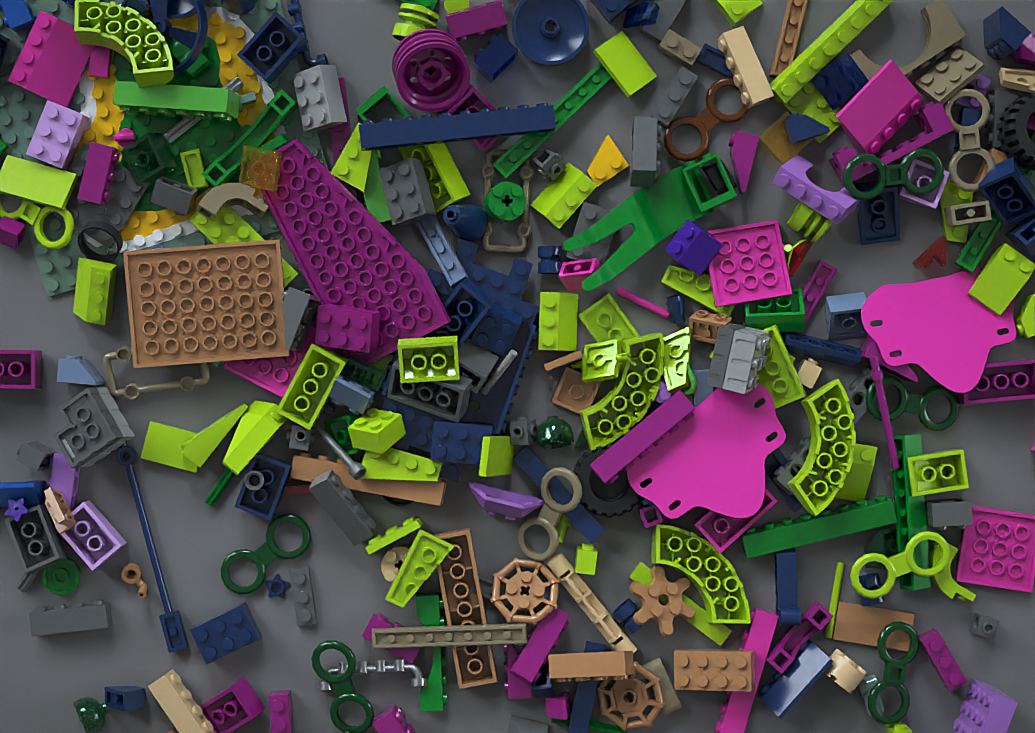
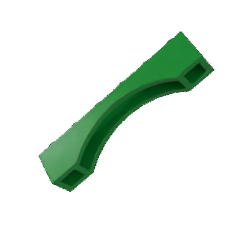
(266, 124)
(429, 612)

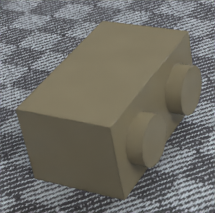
(679, 49)
(967, 213)

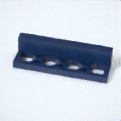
(822, 349)

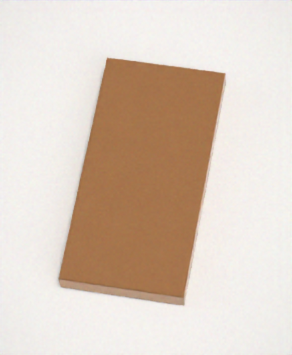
(864, 624)

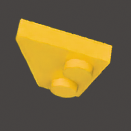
(606, 163)

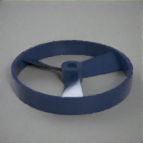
(190, 39)

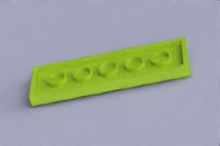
(232, 228)

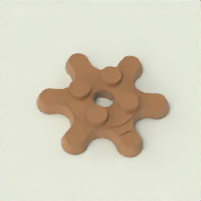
(653, 609)

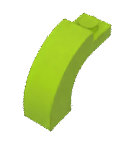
(944, 580)

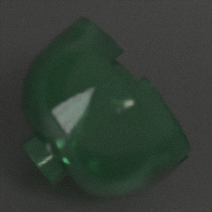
(554, 432)
(91, 714)

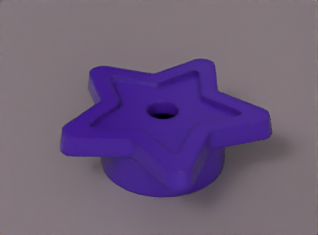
(22, 509)

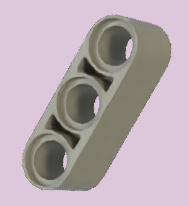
(669, 695)

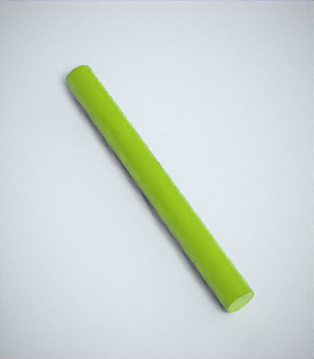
(834, 598)

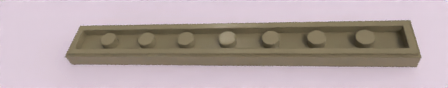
(449, 635)

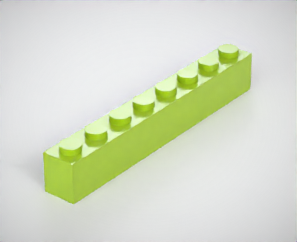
(825, 48)

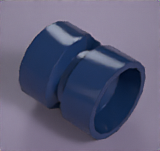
(550, 259)
(873, 581)
(625, 613)

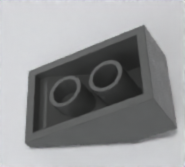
(298, 316)

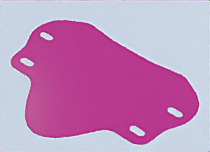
(937, 327)
(713, 457)

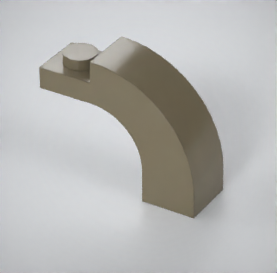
(231, 194)

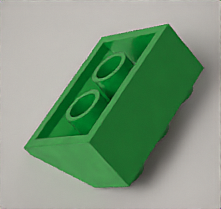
(777, 312)

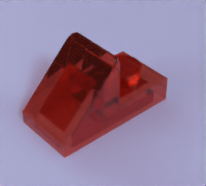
(937, 250)

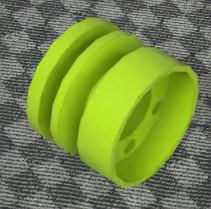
(415, 18)
(810, 219)

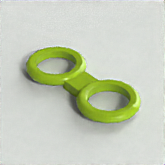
(35, 215)
(900, 564)

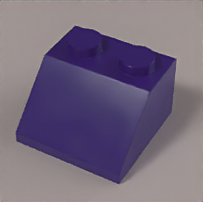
(693, 247)

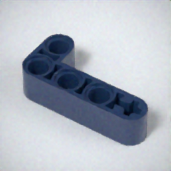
(786, 588)

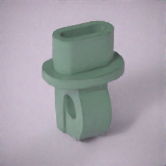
(246, 100)

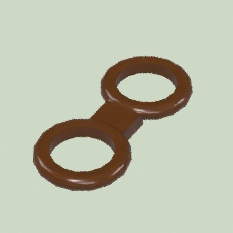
(703, 122)

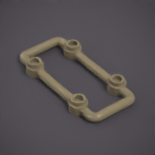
(523, 230)
(132, 390)

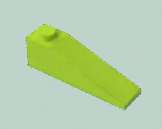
(205, 442)

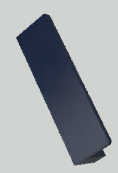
(772, 463)

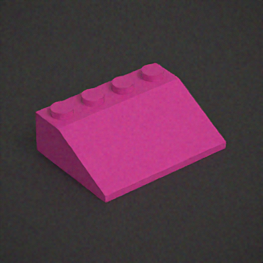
(51, 60)
(879, 109)

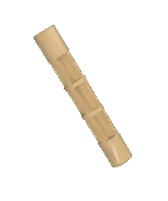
(590, 604)

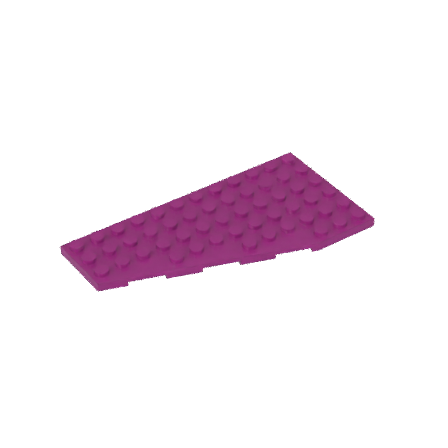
(350, 254)

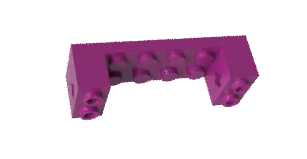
(933, 124)

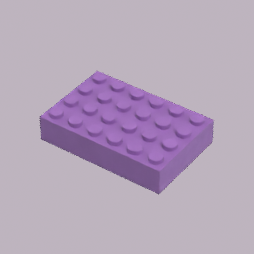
(985, 710)

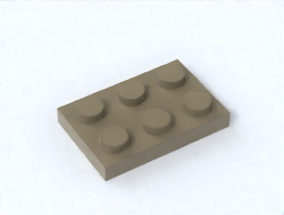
(949, 75)

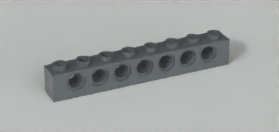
(795, 459)

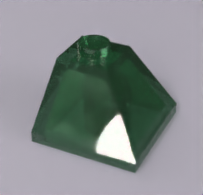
(882, 543)

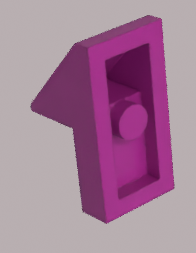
(559, 706)

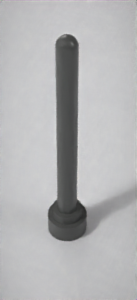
(356, 469)

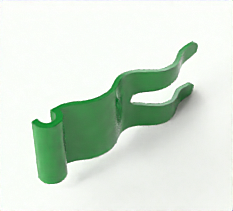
(653, 215)

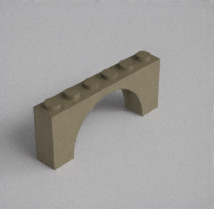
(941, 33)

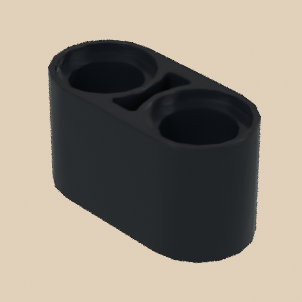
(715, 178)

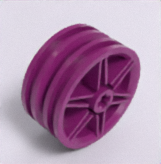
(444, 92)

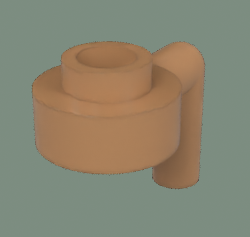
(134, 578)

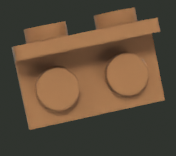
(706, 325)
(59, 510)

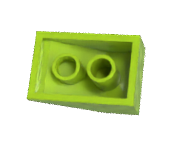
(1001, 278)
(937, 472)
(859, 476)

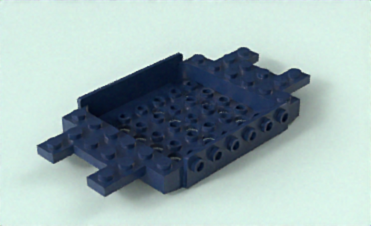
(504, 292)

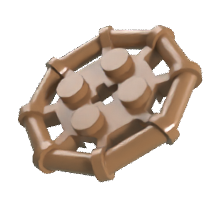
(524, 602)
(639, 703)

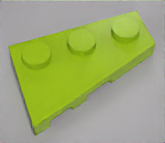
(353, 163)
(954, 196)
(676, 358)

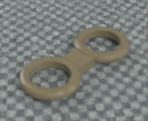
(968, 138)
(550, 514)

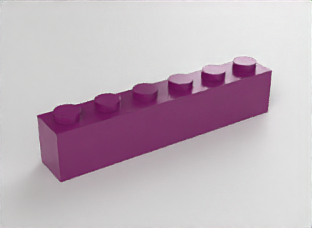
(643, 436)

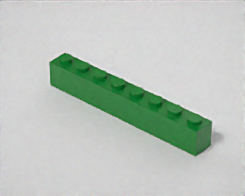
(910, 511)
(826, 525)

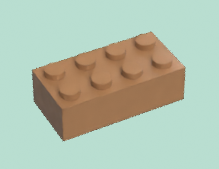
(591, 664)
(714, 670)

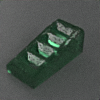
(360, 364)

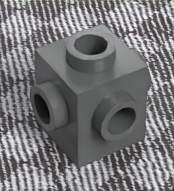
(549, 163)
(523, 430)
(299, 444)

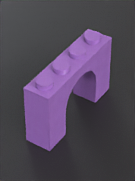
(794, 180)

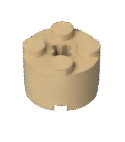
(391, 559)
(845, 671)

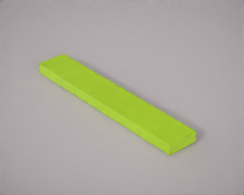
(716, 631)

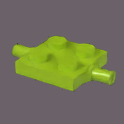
(601, 361)

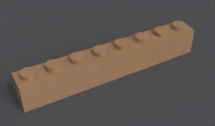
(307, 468)

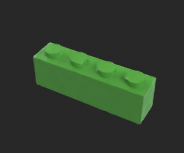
(374, 192)

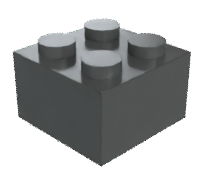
(948, 512)

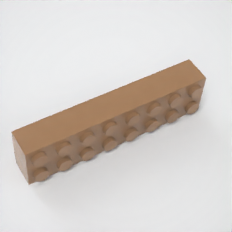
(457, 577)

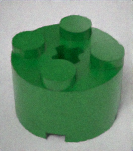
(499, 211)

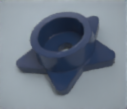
(277, 591)

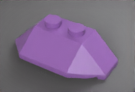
(504, 501)

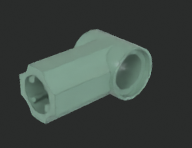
(864, 689)

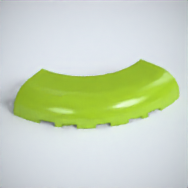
(127, 34)
(630, 394)
(829, 449)
(706, 569)

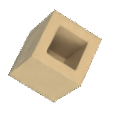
(808, 372)

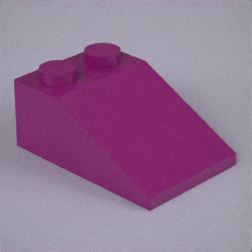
(473, 102)
(870, 348)
(232, 707)

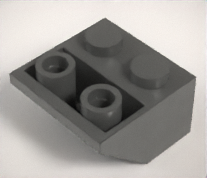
(476, 363)

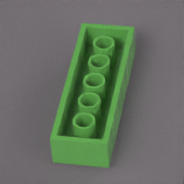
(177, 100)

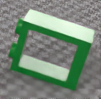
(375, 100)
(691, 166)

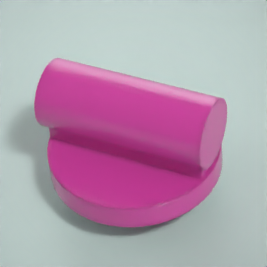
(125, 137)

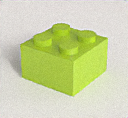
(376, 430)

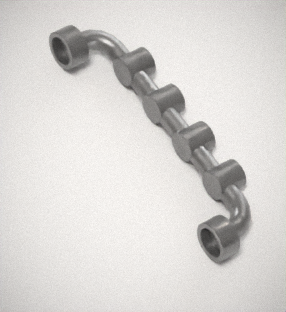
(380, 667)

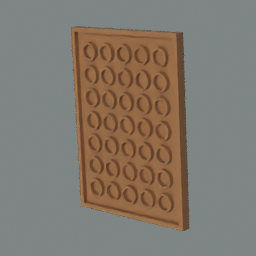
(205, 303)

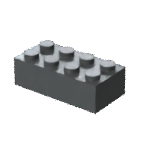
(442, 398)

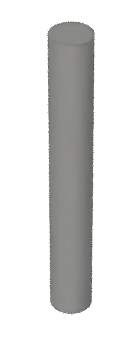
(499, 371)

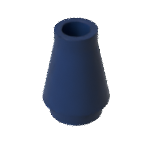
(676, 307)

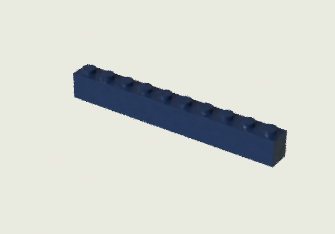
(456, 127)

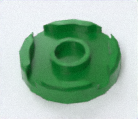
(62, 577)

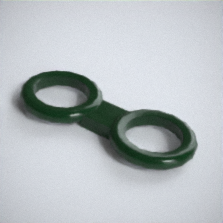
(893, 174)
(914, 404)
(265, 554)
(893, 672)
(342, 686)

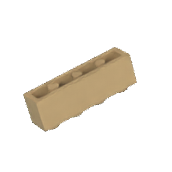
(745, 67)
(179, 704)

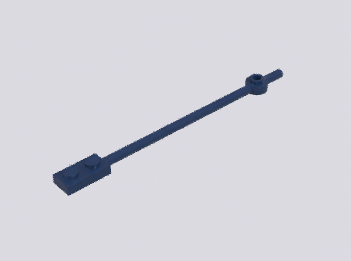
(171, 620)

